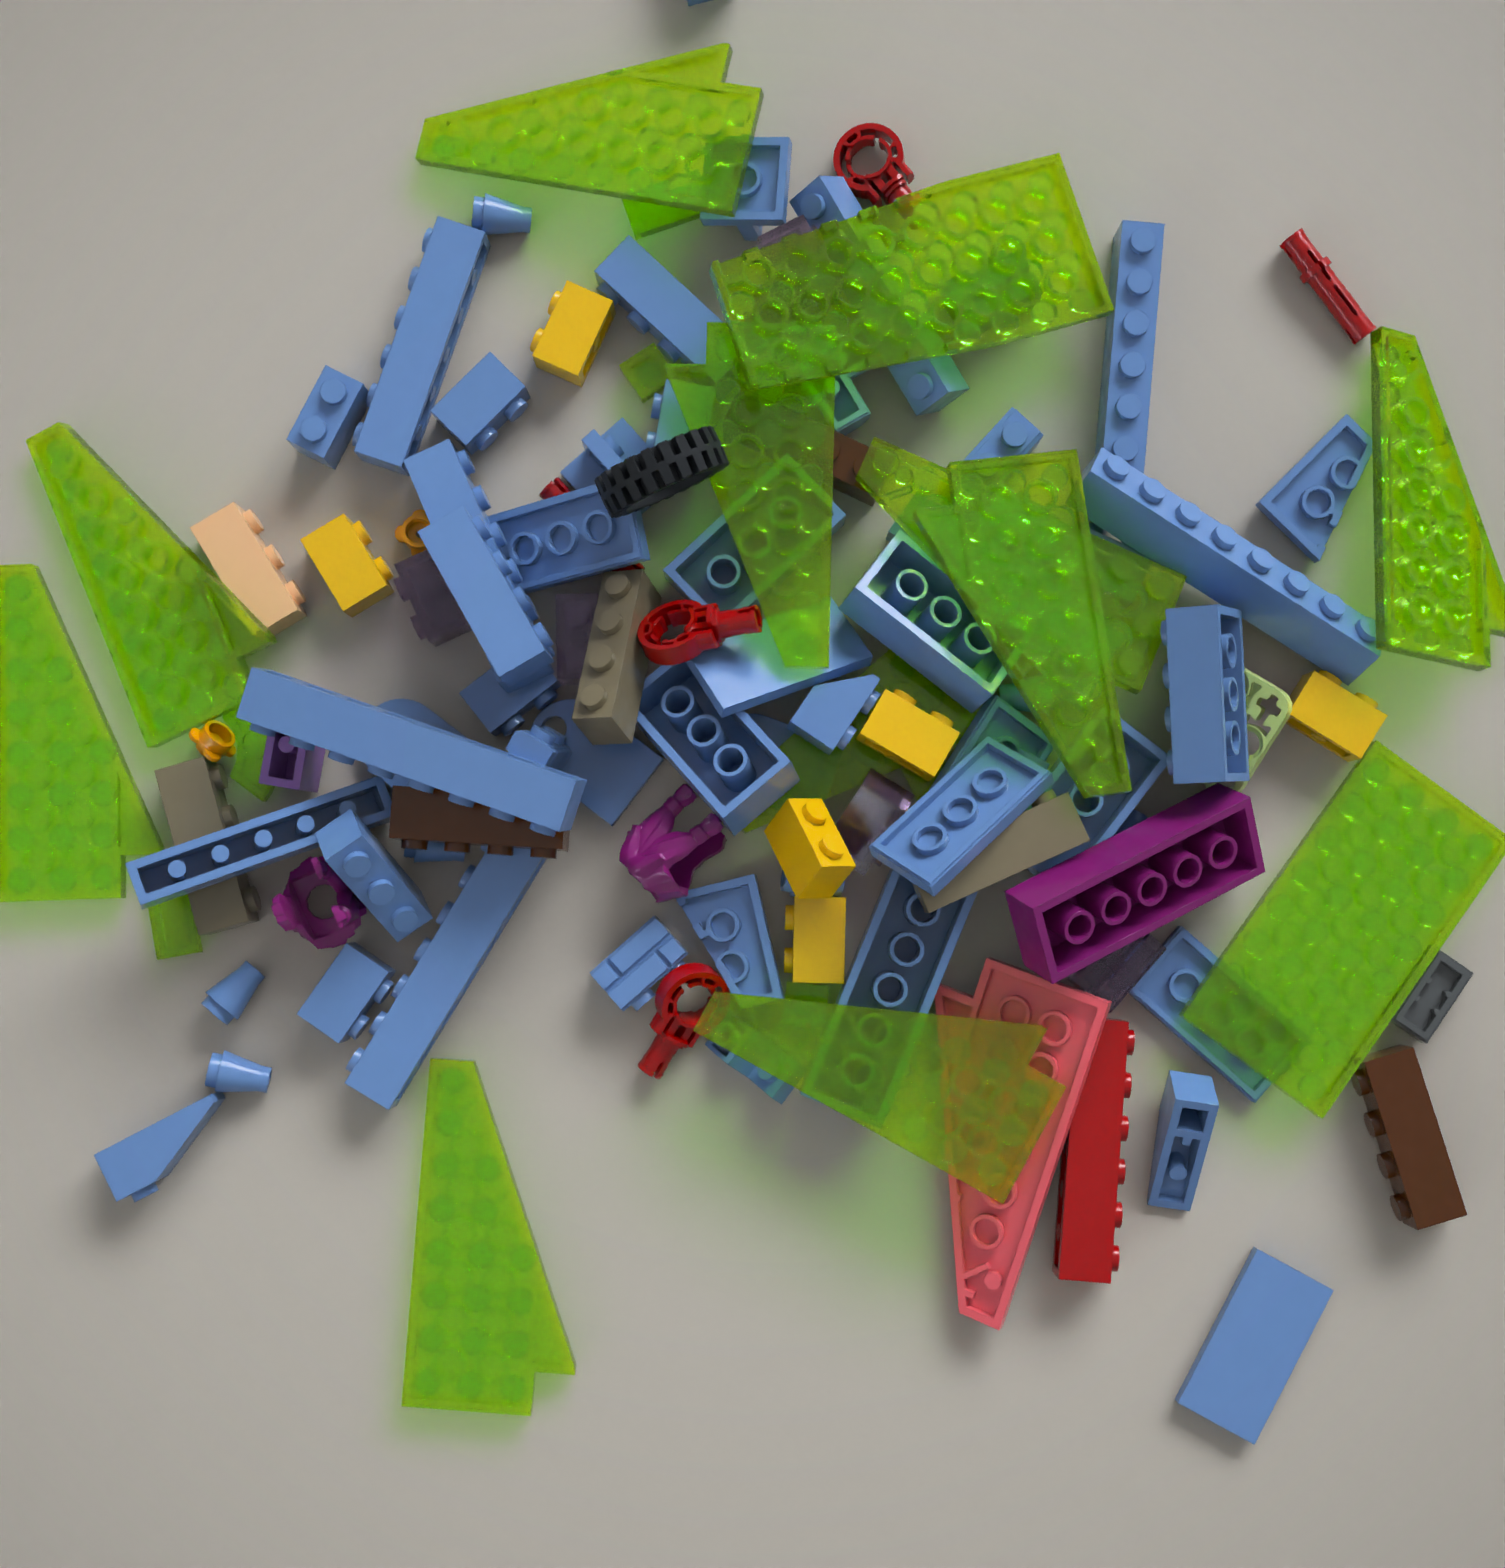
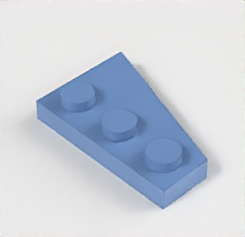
(1315, 490)
(736, 934)

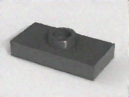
(1432, 997)

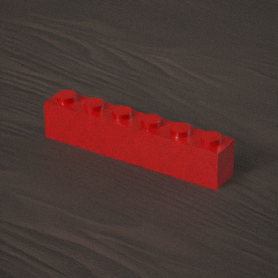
(1093, 1166)

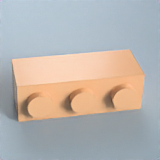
(249, 567)

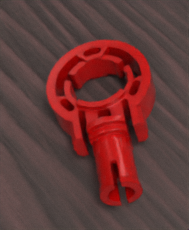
(864, 186)
(704, 629)
(672, 1026)

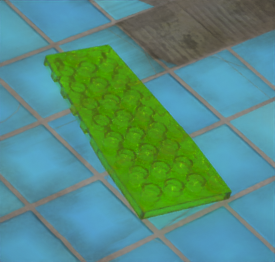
(916, 278)

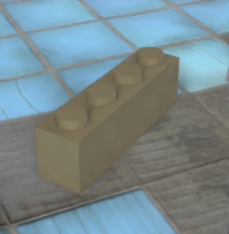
(614, 659)
(197, 807)
(1030, 839)

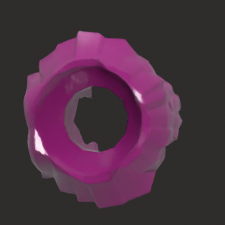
(667, 859)
(293, 908)

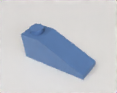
(1181, 1139)
(153, 1153)

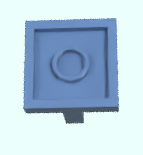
(763, 190)
(602, 453)

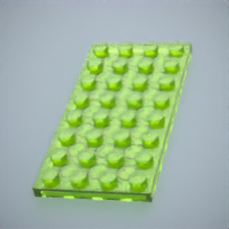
(1346, 929)

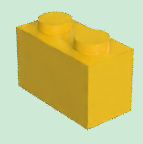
(572, 333)
(348, 565)
(1334, 715)
(908, 734)
(809, 848)
(817, 940)

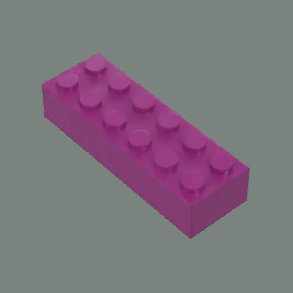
(1135, 882)

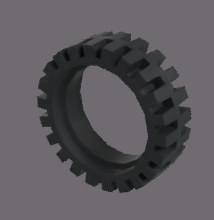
(661, 471)

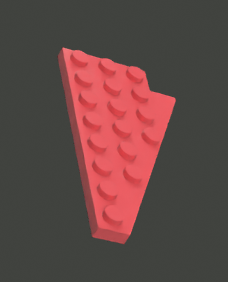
(994, 1236)

